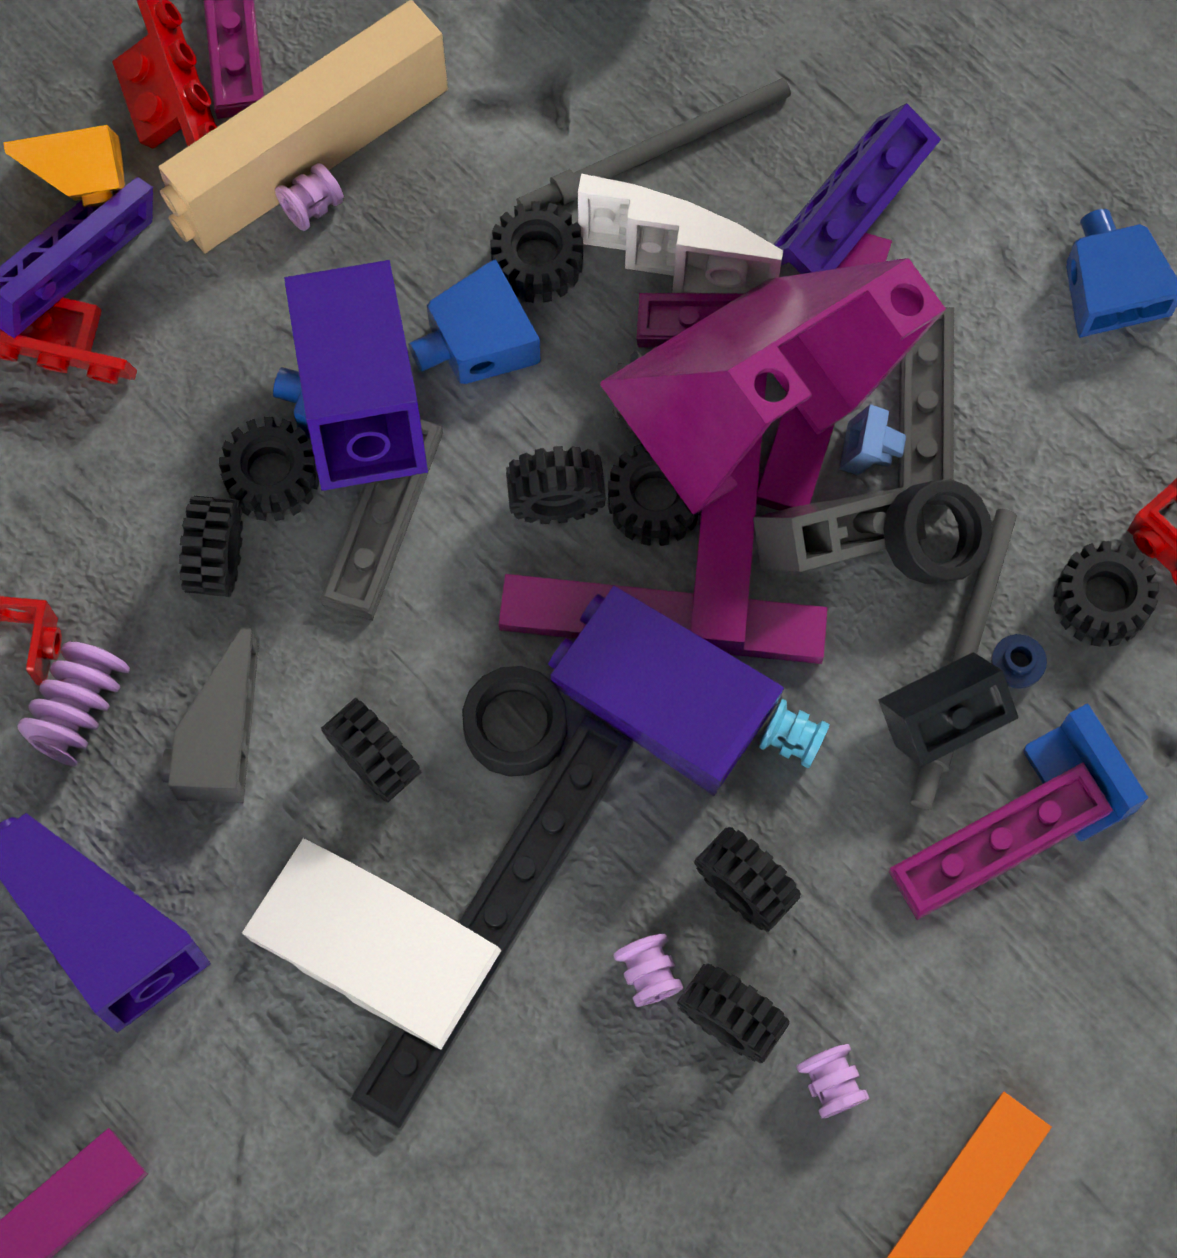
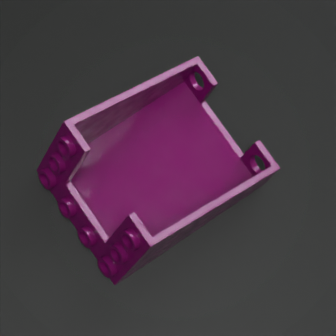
(817, 332)

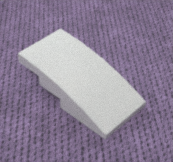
(674, 238)
(372, 943)

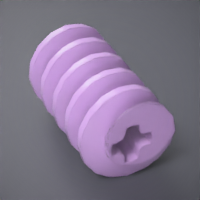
(70, 699)

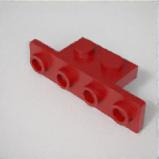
(162, 80)
(65, 339)

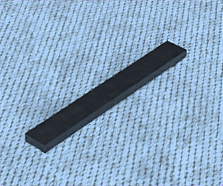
(504, 905)

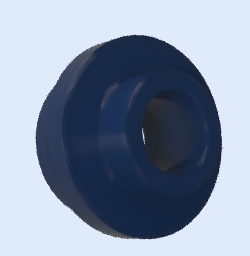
(1020, 676)

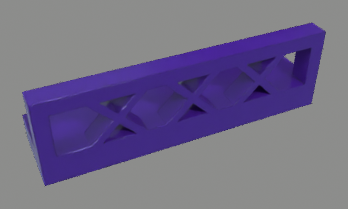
(857, 191)
(69, 253)

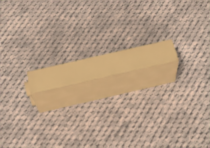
(308, 120)

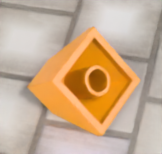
(77, 162)

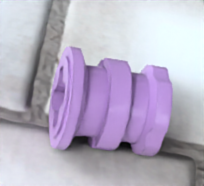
(309, 196)
(649, 969)
(833, 1081)

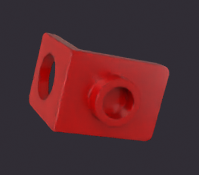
(45, 638)

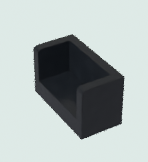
(948, 708)

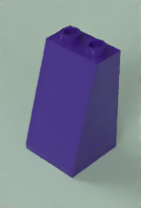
(355, 375)
(664, 687)
(100, 932)

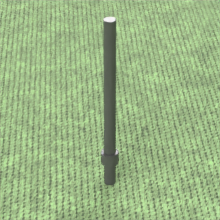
(565, 185)
(969, 639)

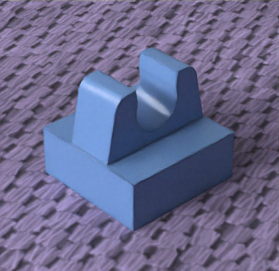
(870, 441)

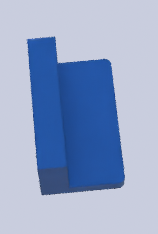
(1085, 741)

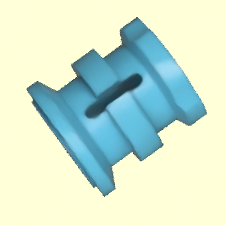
(794, 734)

